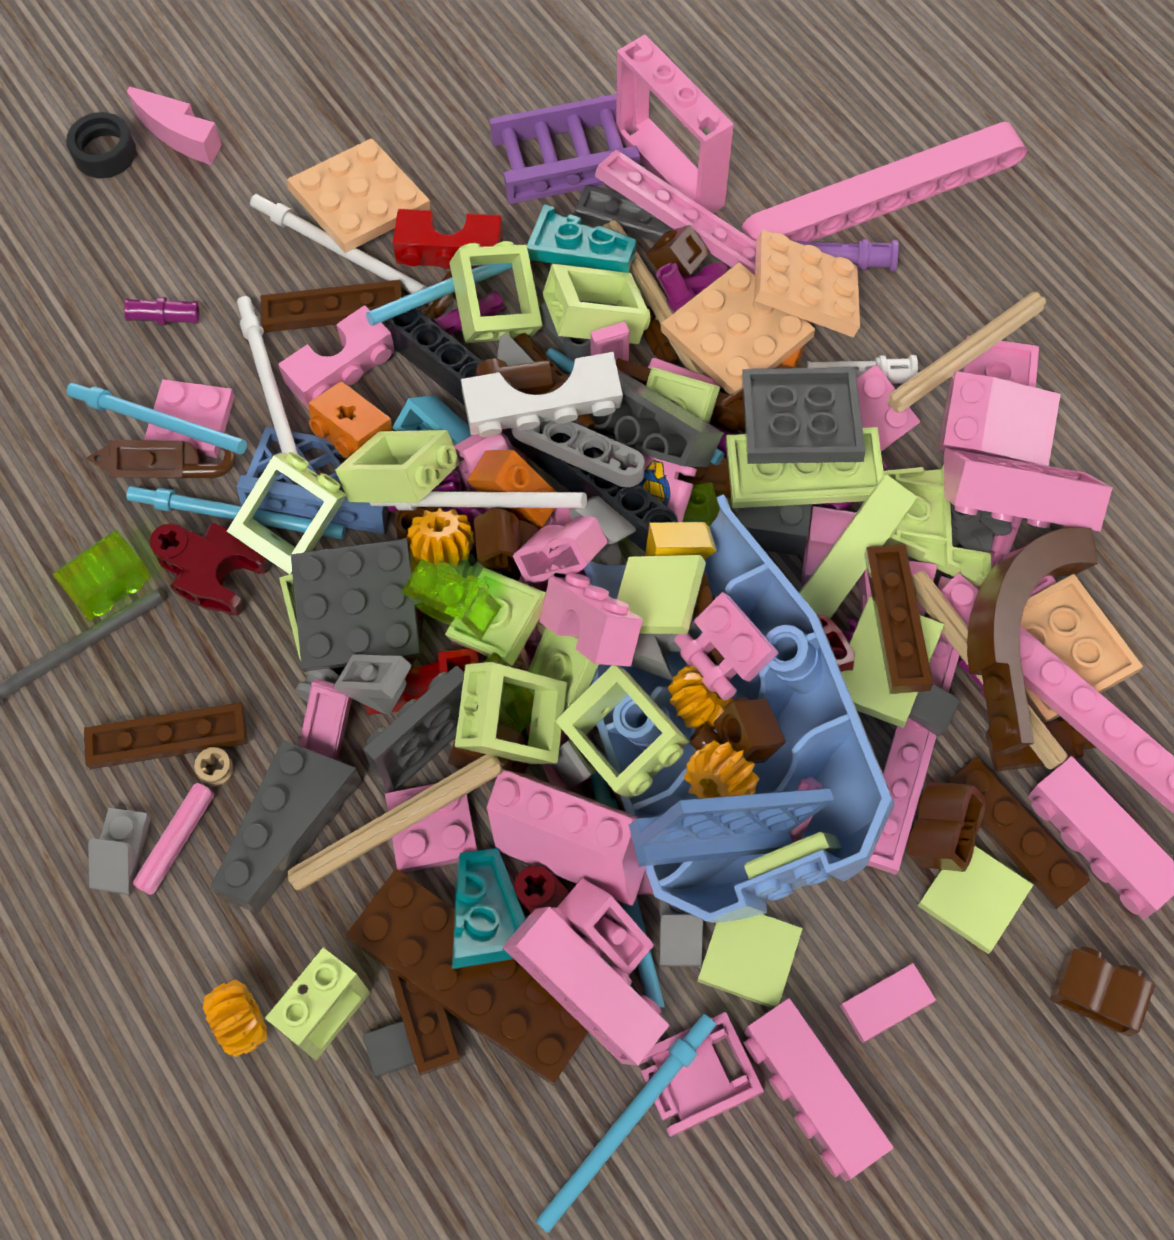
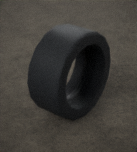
(92, 127)

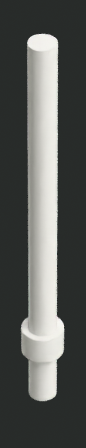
(284, 217)
(253, 331)
(497, 500)

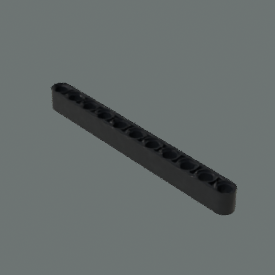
(449, 362)

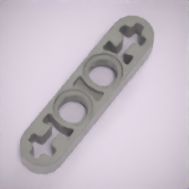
(582, 439)

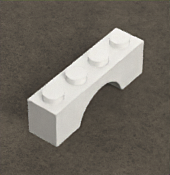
(497, 406)

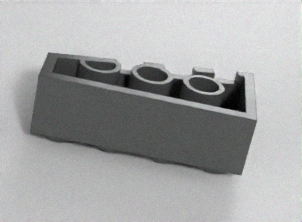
(658, 427)
(778, 527)
(282, 822)

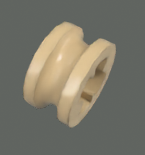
(219, 777)

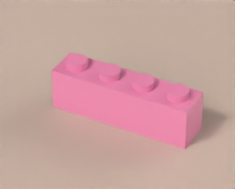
(1106, 837)
(587, 985)
(817, 1091)

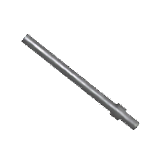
(79, 643)

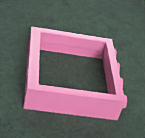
(646, 68)

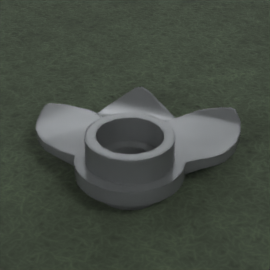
(976, 531)

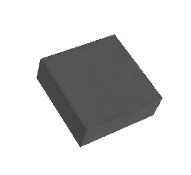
(389, 1049)

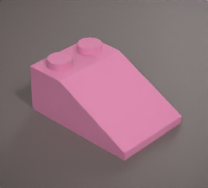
(999, 418)

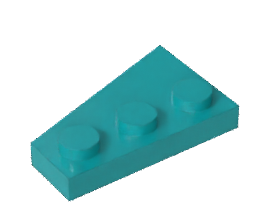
(575, 244)
(484, 909)

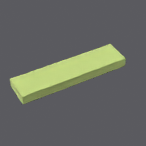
(846, 558)

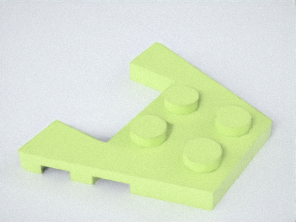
(928, 528)

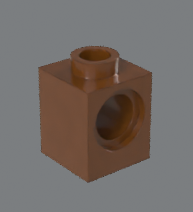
(679, 247)
(751, 728)

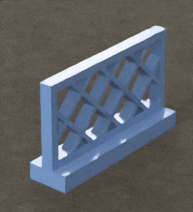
(296, 500)
(724, 826)

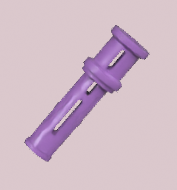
(862, 253)

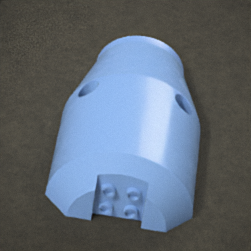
(814, 717)

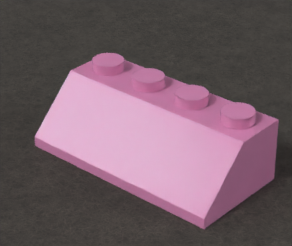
(1023, 490)
(565, 834)

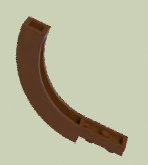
(996, 625)

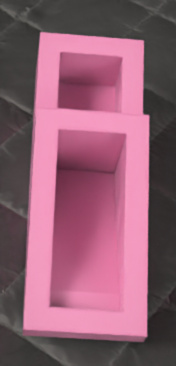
(176, 125)

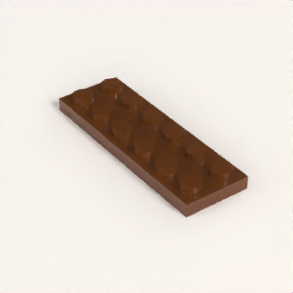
(500, 1000)

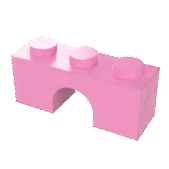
(364, 348)
(603, 625)

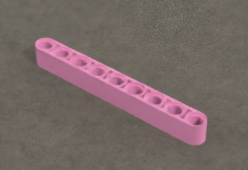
(891, 186)

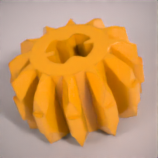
(440, 537)
(694, 700)
(720, 772)
(235, 1018)

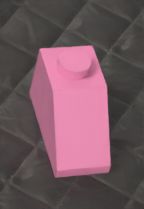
(607, 925)

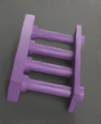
(557, 176)

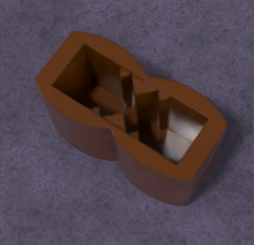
(498, 538)
(946, 826)
(1102, 991)

